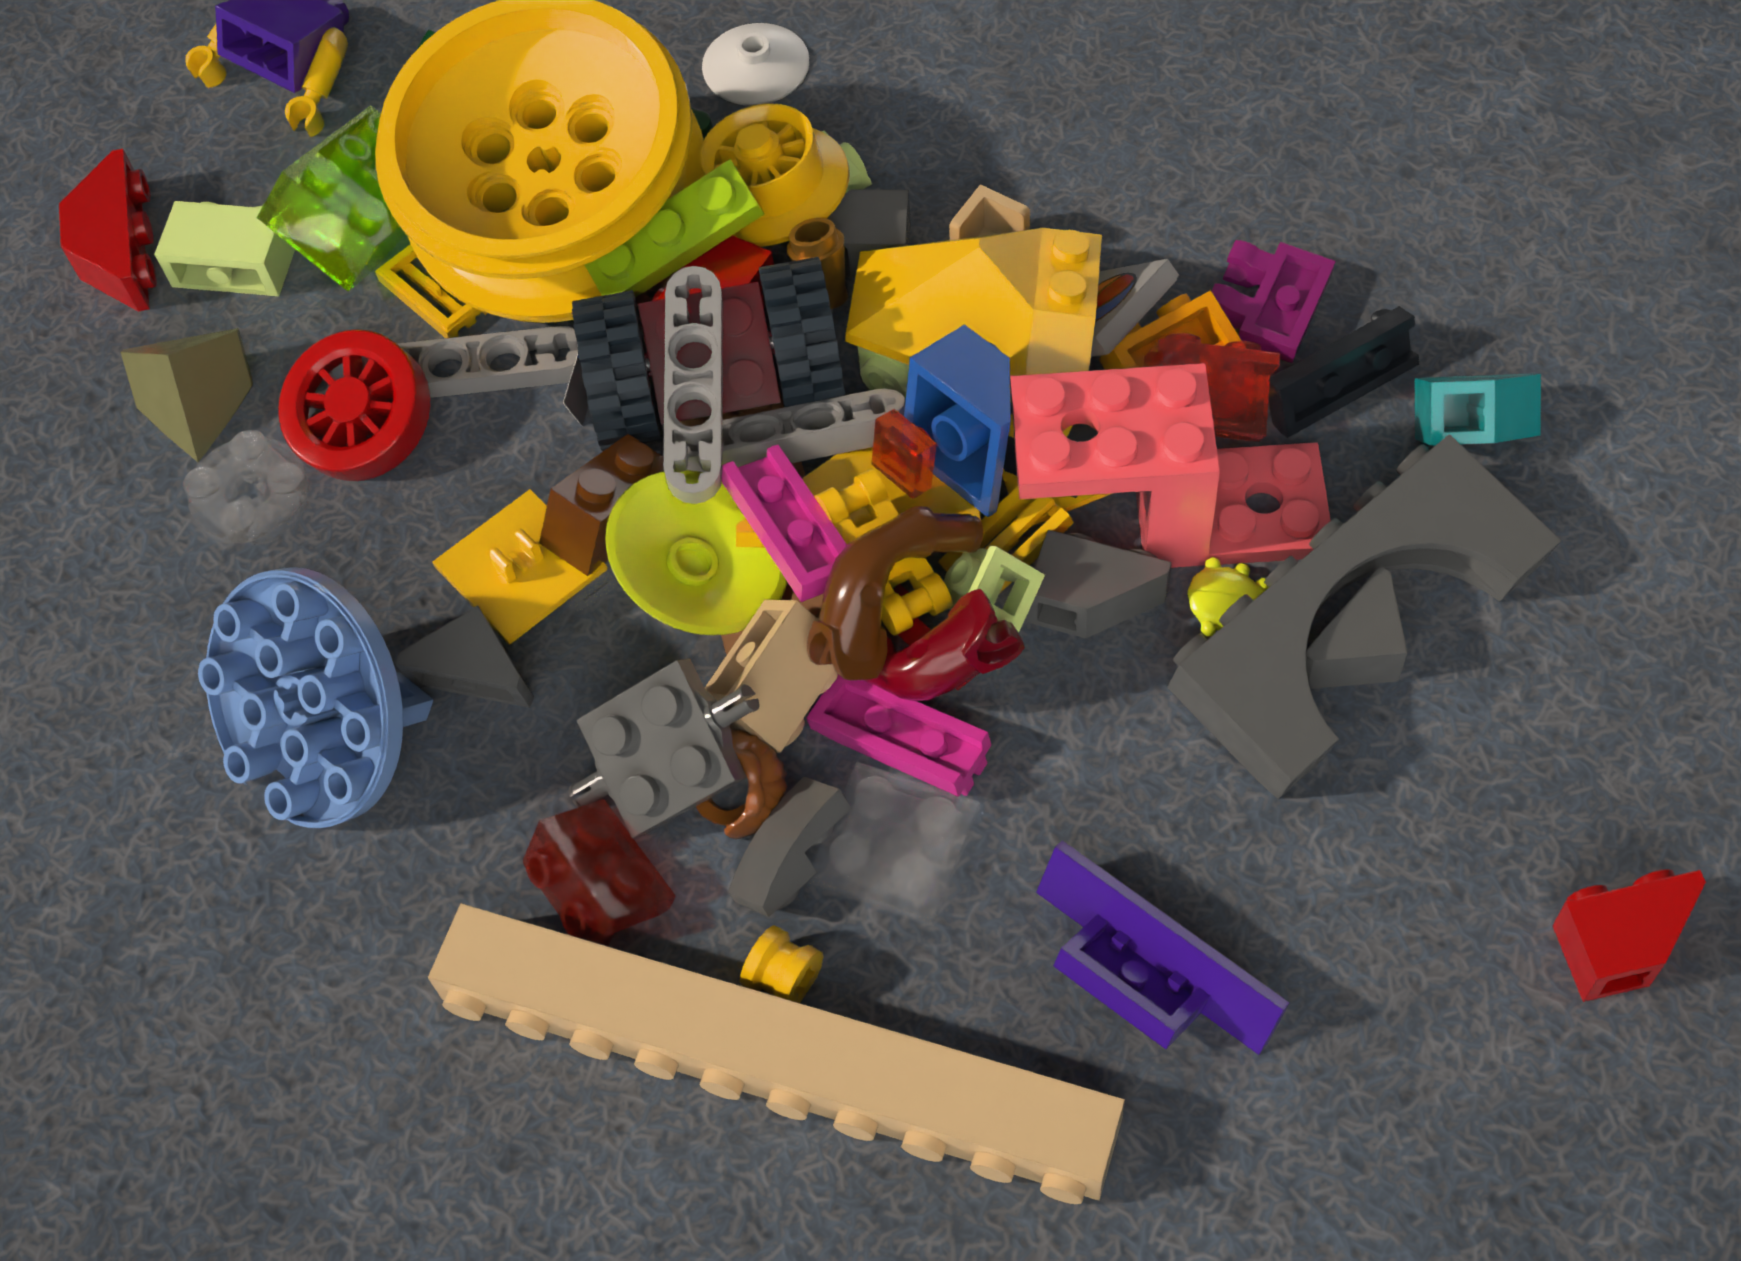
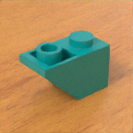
(1478, 408)

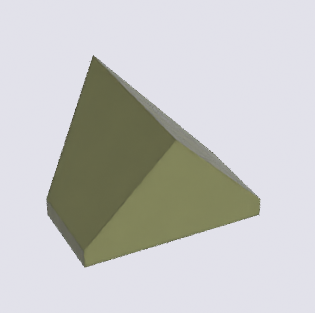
(190, 386)

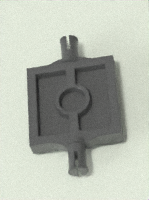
(662, 747)

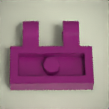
(1286, 299)

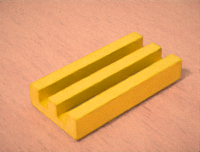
(447, 327)
(1008, 538)

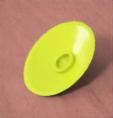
(684, 559)

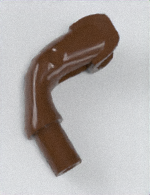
(852, 602)

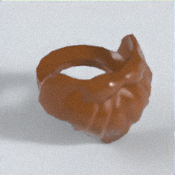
(765, 787)

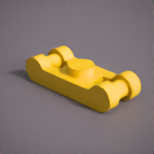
(930, 590)

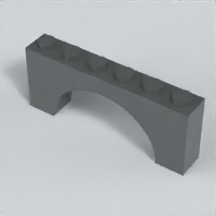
(1252, 673)

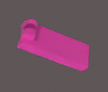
(786, 520)
(902, 734)

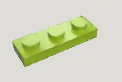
(679, 232)

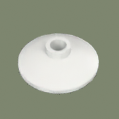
(755, 64)

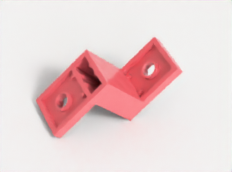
(1163, 446)

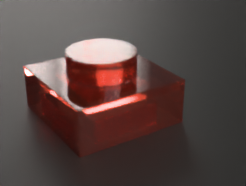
(903, 453)

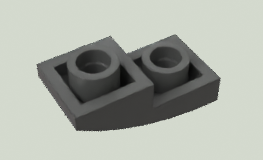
(776, 857)

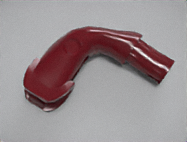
(951, 652)

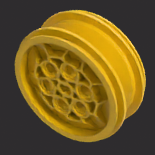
(509, 117)

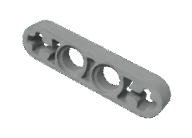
(479, 351)
(697, 383)
(805, 429)

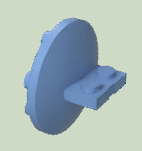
(306, 691)

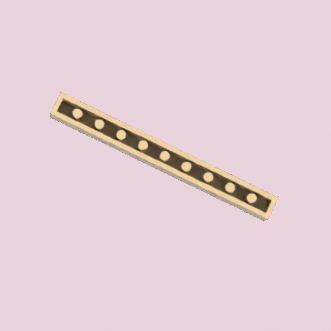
(781, 1052)

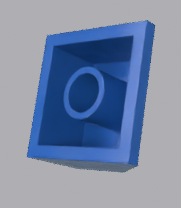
(963, 403)

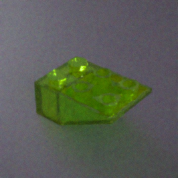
(334, 206)

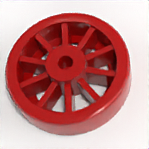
(354, 405)

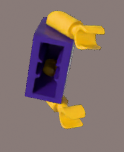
(282, 41)

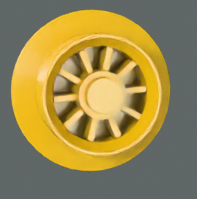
(785, 163)

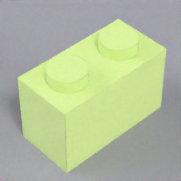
(222, 250)

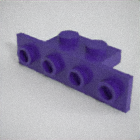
(1148, 962)

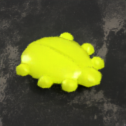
(1217, 589)

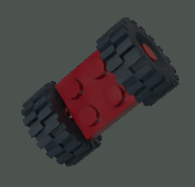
(626, 355)

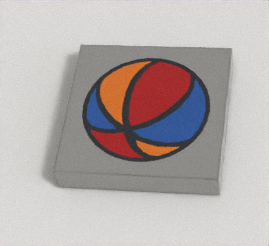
(1125, 298)

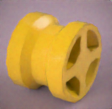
(781, 966)

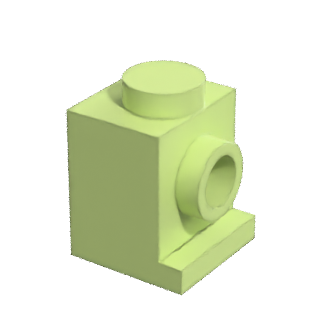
(988, 571)

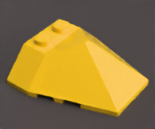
(1015, 289)

